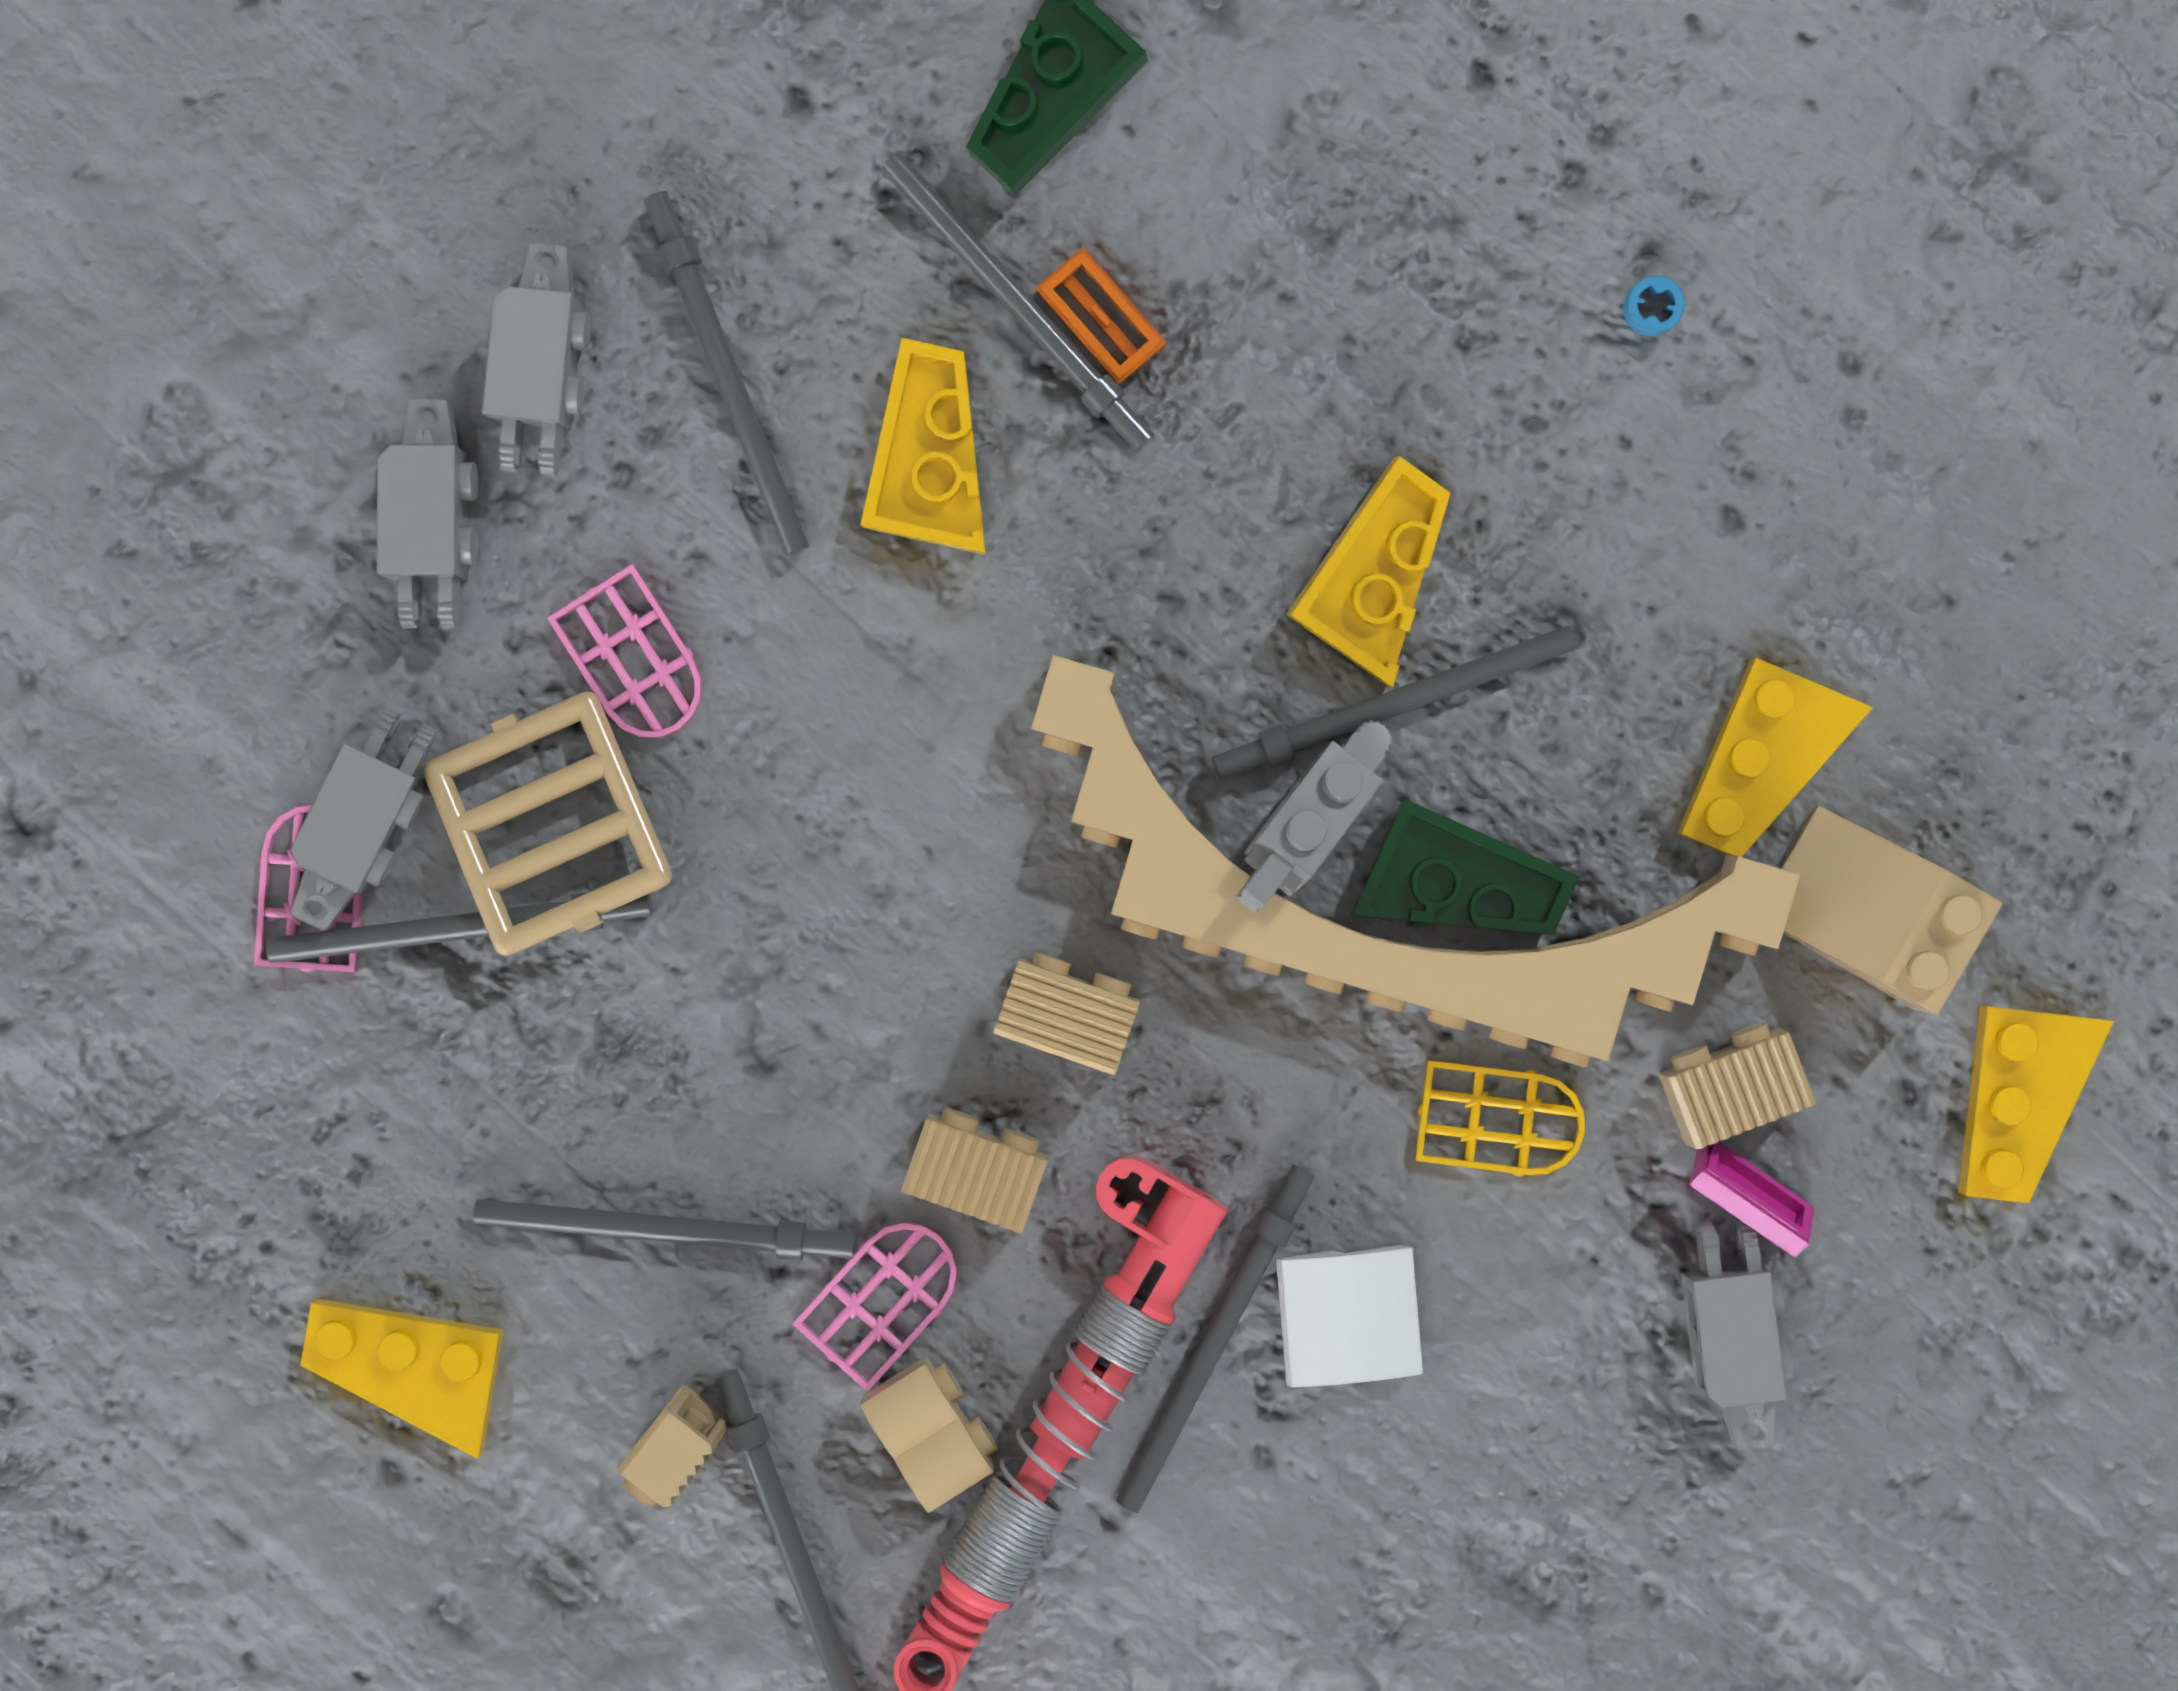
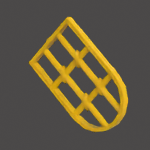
(1473, 1132)

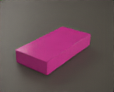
(1753, 1197)

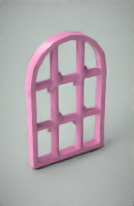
(634, 631)
(294, 882)
(853, 1302)

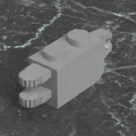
(535, 357)
(425, 512)
(1314, 815)
(355, 820)
(1737, 1336)

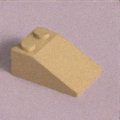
(1884, 911)

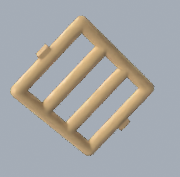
(629, 820)

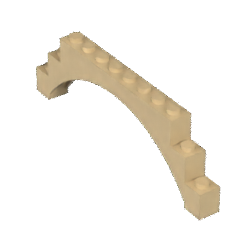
(1548, 993)

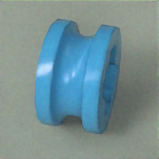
(1655, 286)

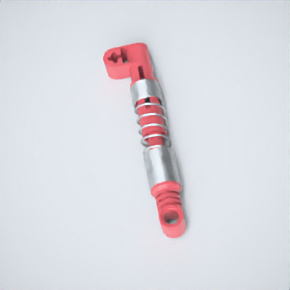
(1015, 1511)

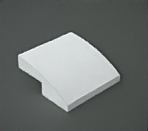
(1349, 1316)

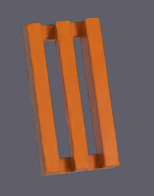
(1135, 357)

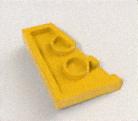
(926, 455)
(1372, 574)
(1765, 754)
(2022, 1095)
(410, 1365)

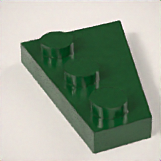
(1057, 83)
(1460, 877)

